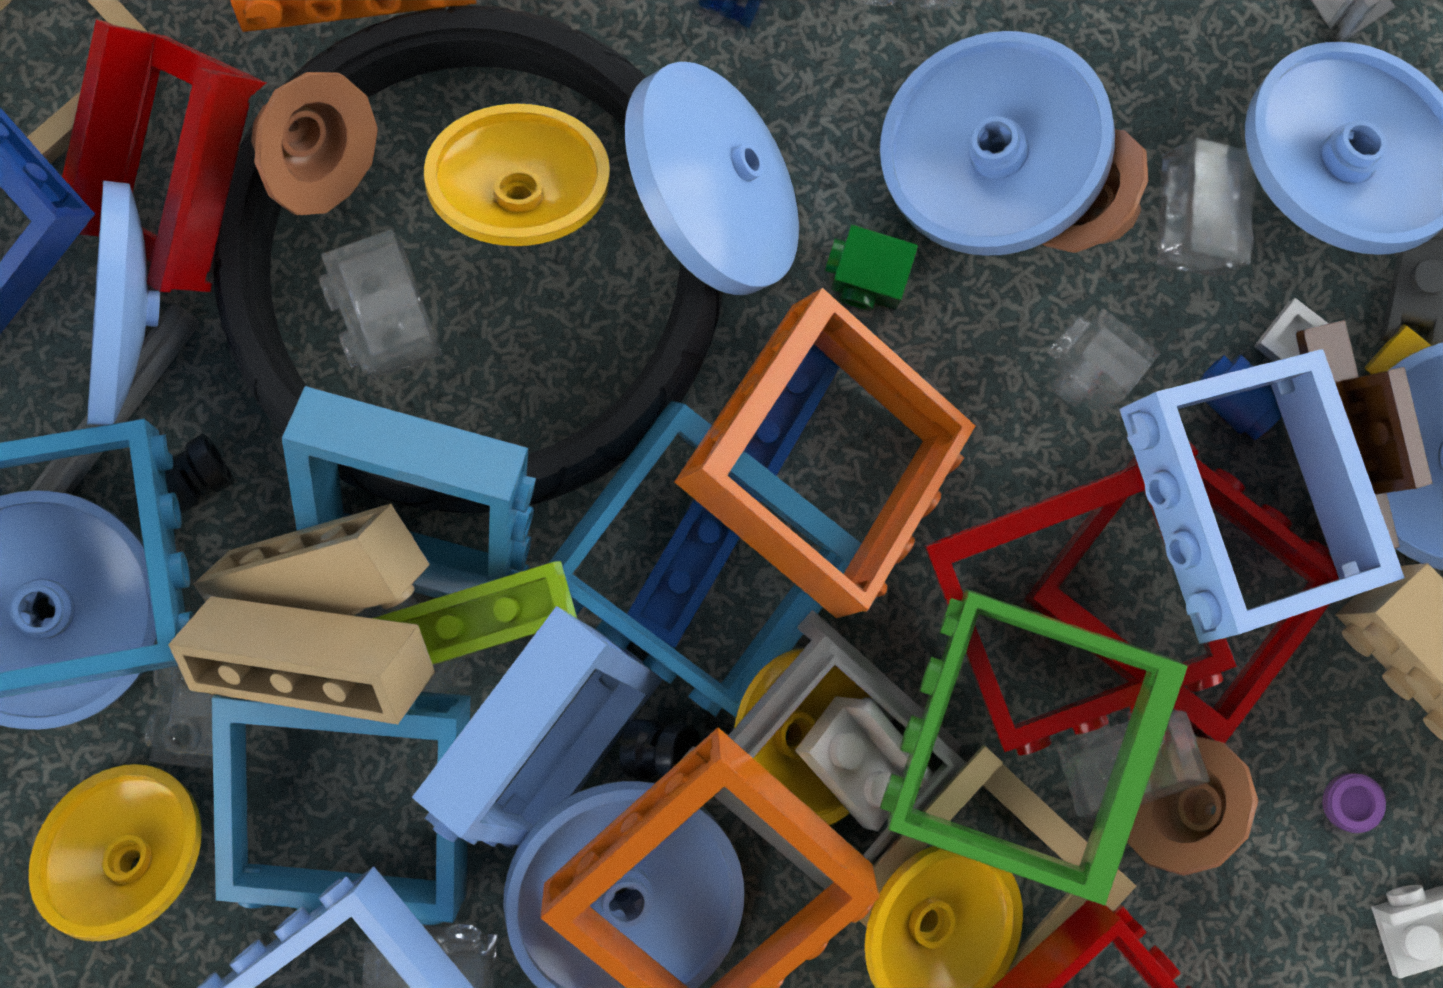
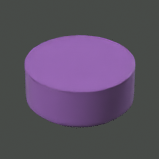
(1354, 802)

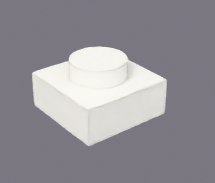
(1280, 337)

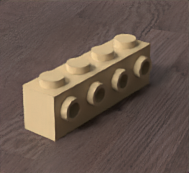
(324, 567)
(304, 659)

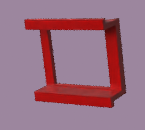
(112, 131)

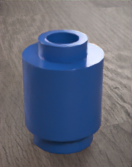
(1246, 411)

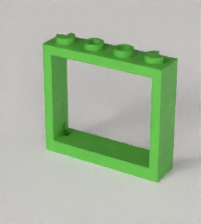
(1124, 789)

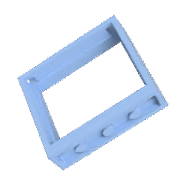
(1330, 470)
(517, 717)
(377, 913)

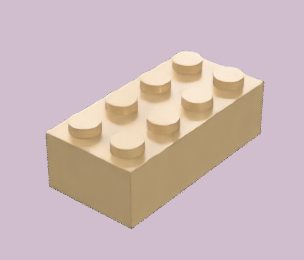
(1405, 634)

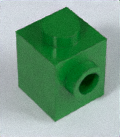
(870, 268)

